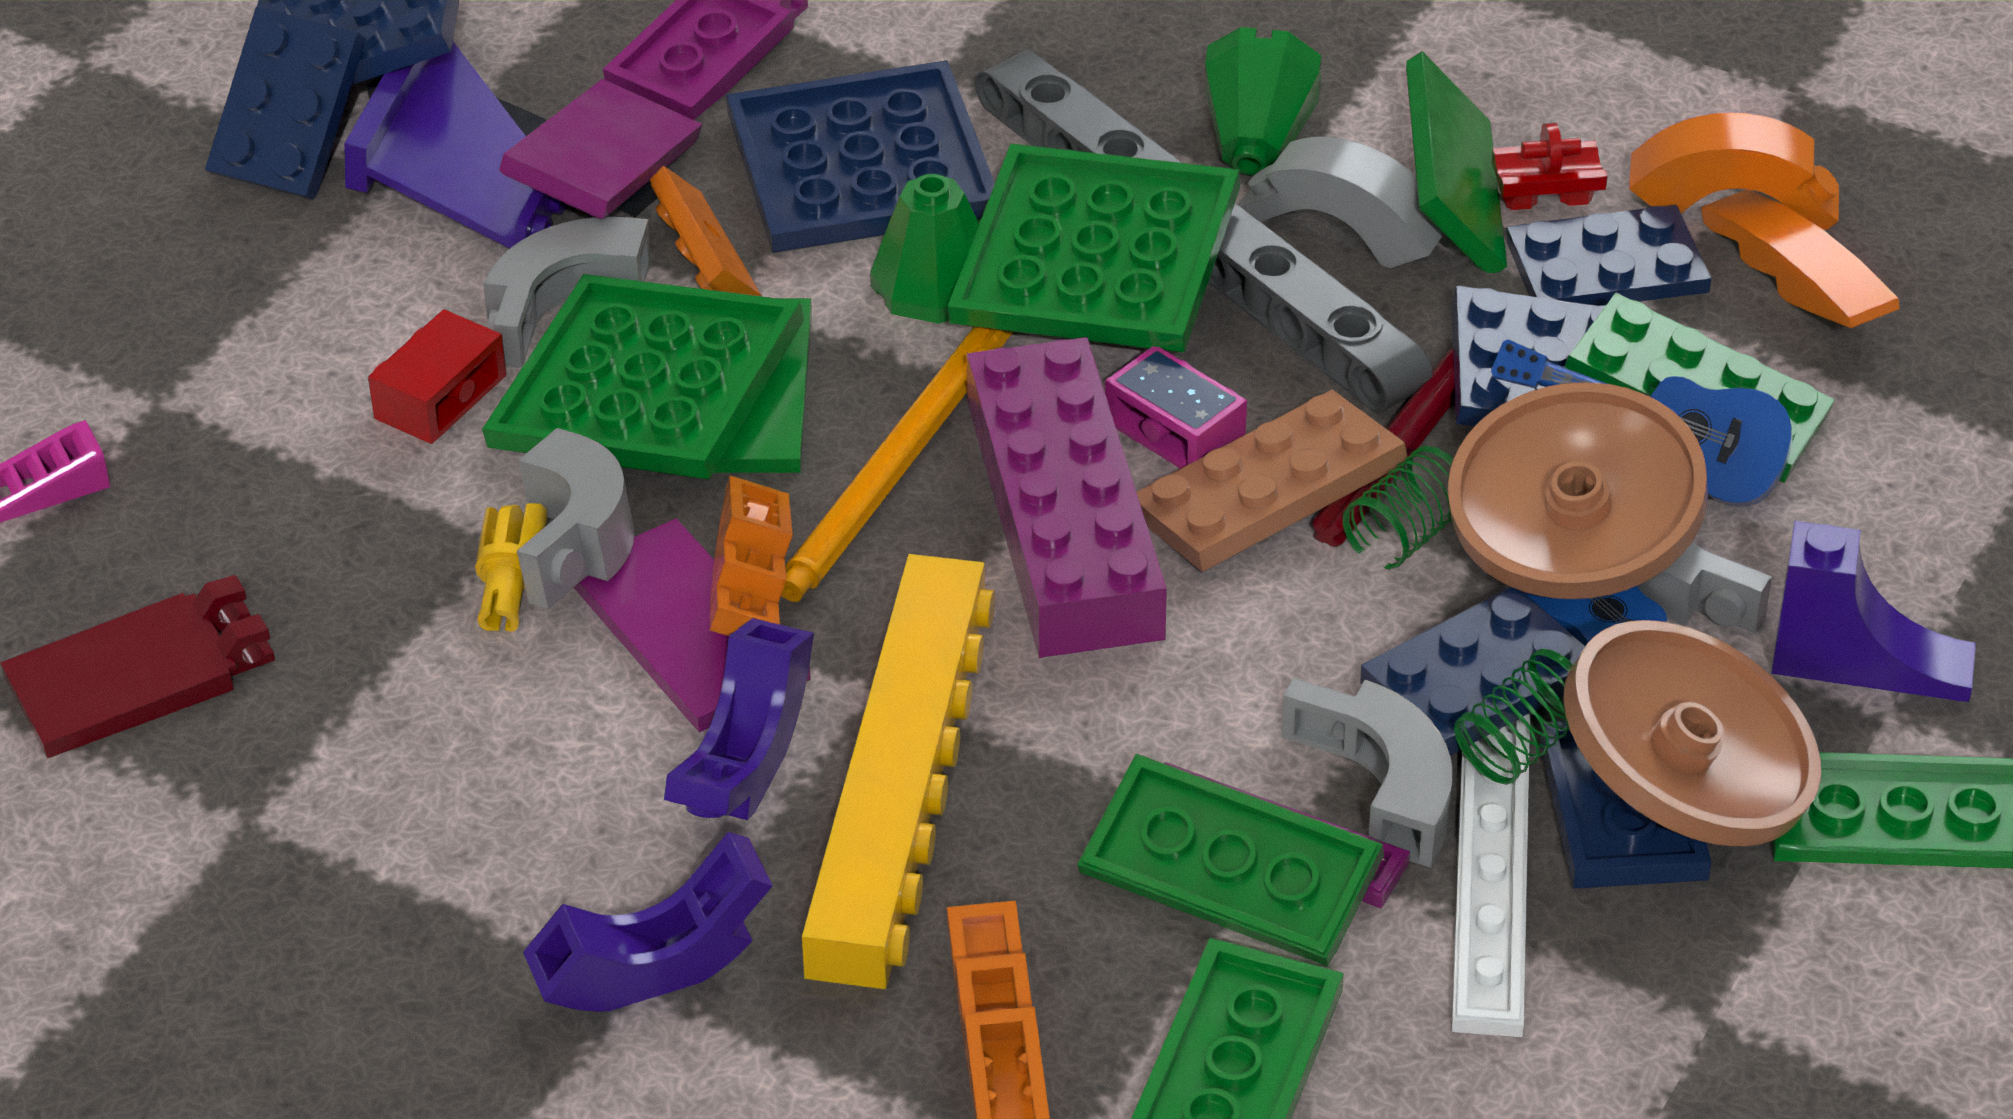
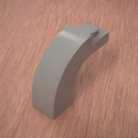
(1354, 185)
(548, 266)
(590, 511)
(1712, 586)
(1394, 745)

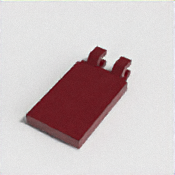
(138, 666)

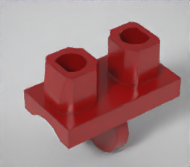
(1549, 167)

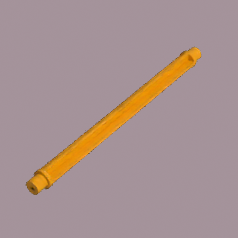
(885, 466)

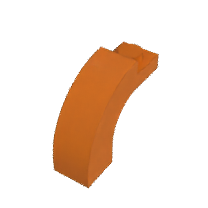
(1734, 153)

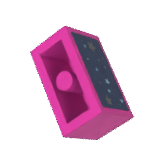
(1174, 407)

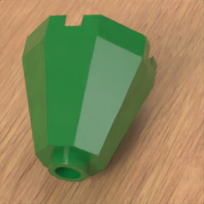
(1259, 94)
(924, 248)

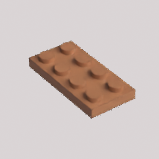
(1269, 479)

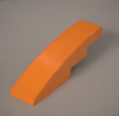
(1807, 261)
(749, 555)
(996, 1012)

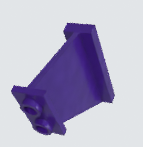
(441, 142)

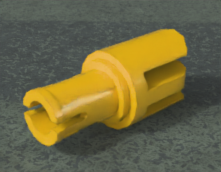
(499, 563)

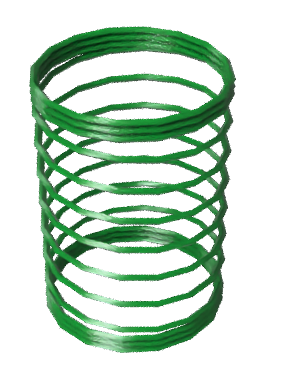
(1390, 515)
(1480, 721)

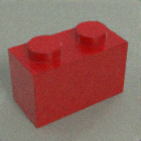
(437, 376)

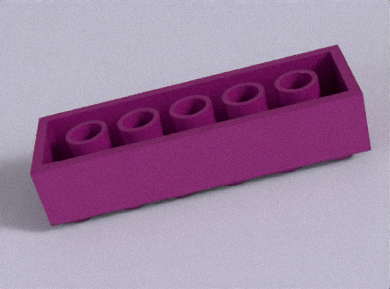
(1065, 498)

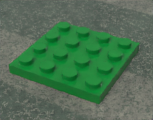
(1095, 247)
(647, 372)

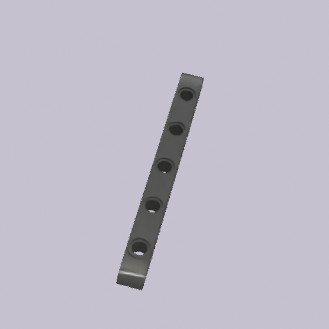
(1253, 263)

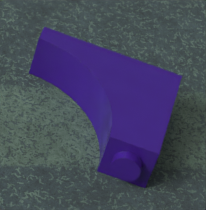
(1847, 633)

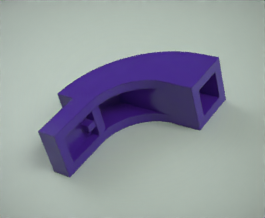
(751, 723)
(623, 959)

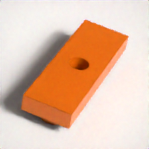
(701, 235)

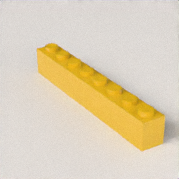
(897, 775)

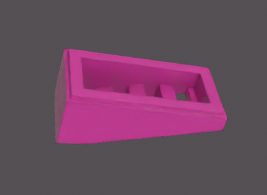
(75, 465)

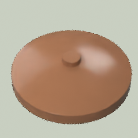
(1578, 490)
(1692, 733)

